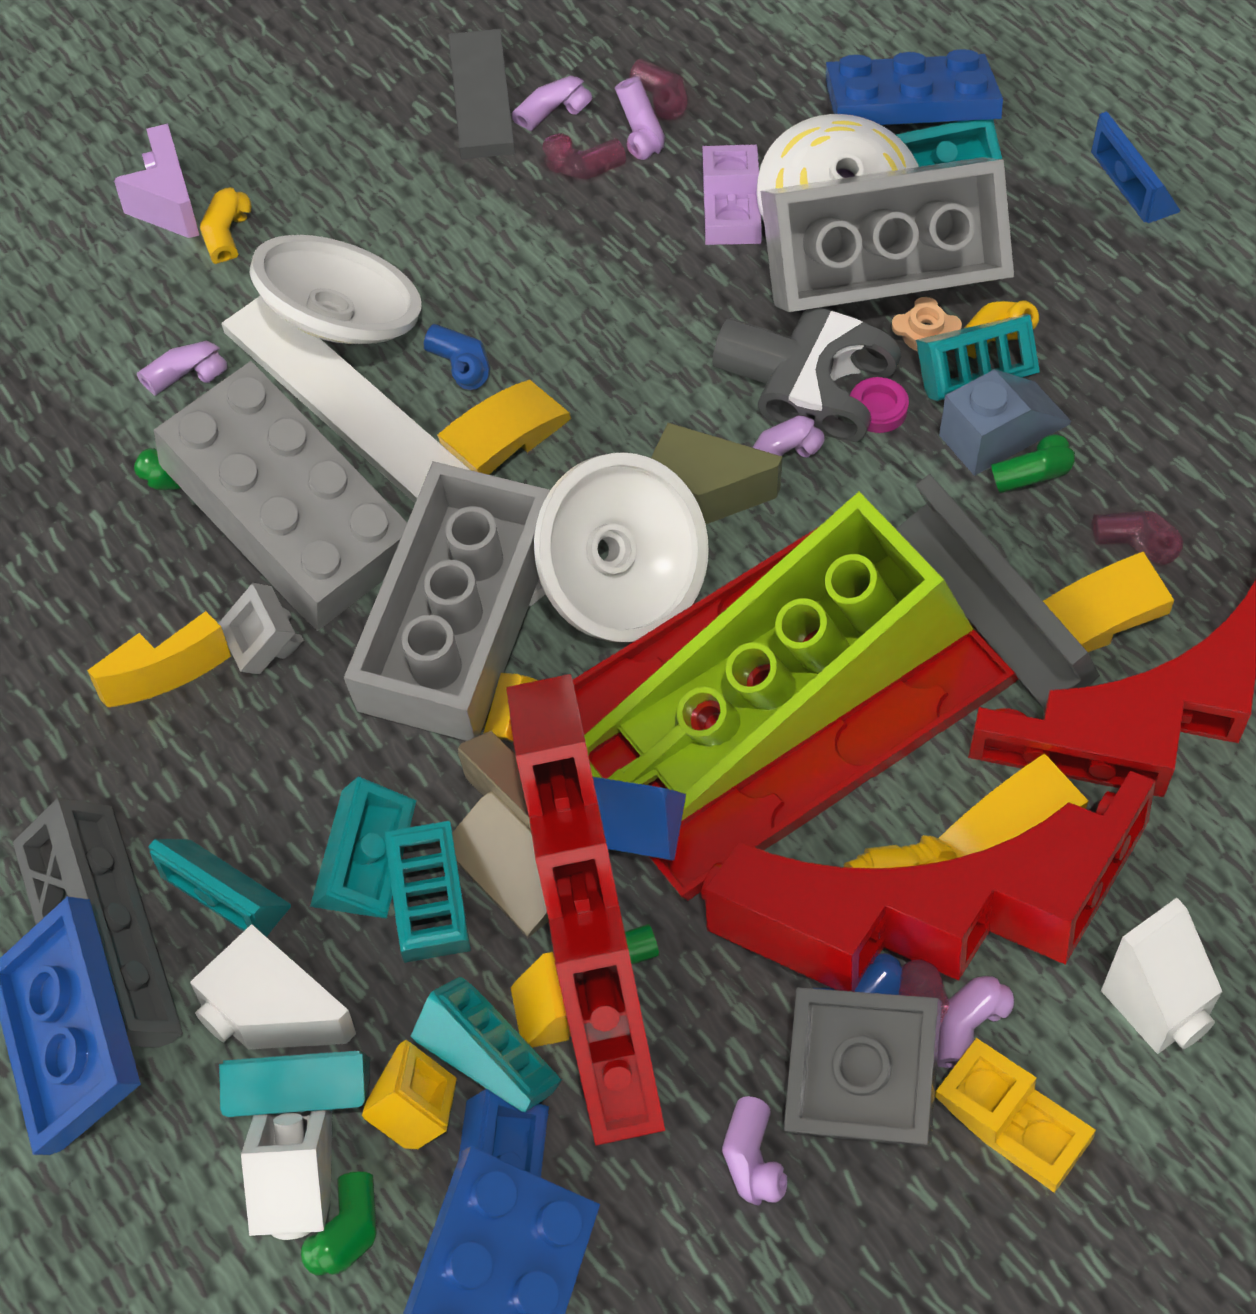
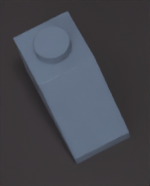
(997, 419)

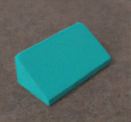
(953, 142)
(355, 861)
(217, 885)
(293, 1083)

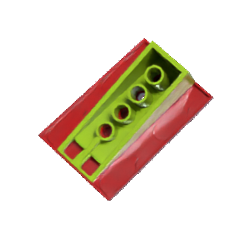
(766, 672)

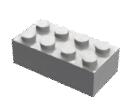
(888, 233)
(281, 494)
(449, 604)

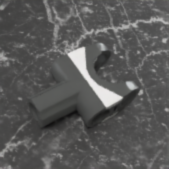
(804, 367)

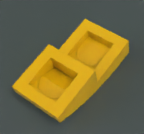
(503, 424)
(1111, 601)
(142, 672)
(1013, 808)
(1012, 1117)

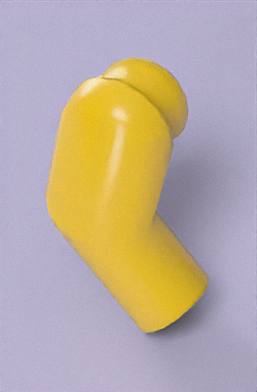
(216, 223)

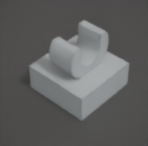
(259, 629)

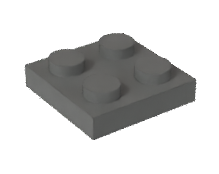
(863, 1066)

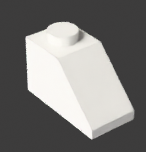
(1164, 980)
(267, 999)
(288, 1173)

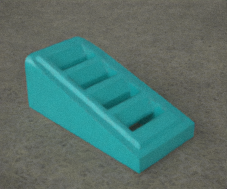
(934, 358)
(436, 940)
(481, 1043)

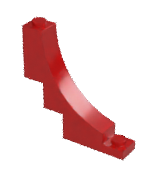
(1135, 721)
(583, 911)
(838, 919)

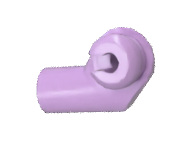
(548, 98)
(647, 132)
(178, 362)
(791, 434)
(968, 1008)
(742, 1153)

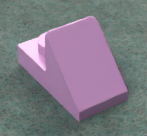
(160, 190)

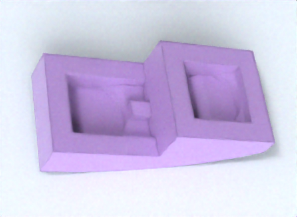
(731, 194)

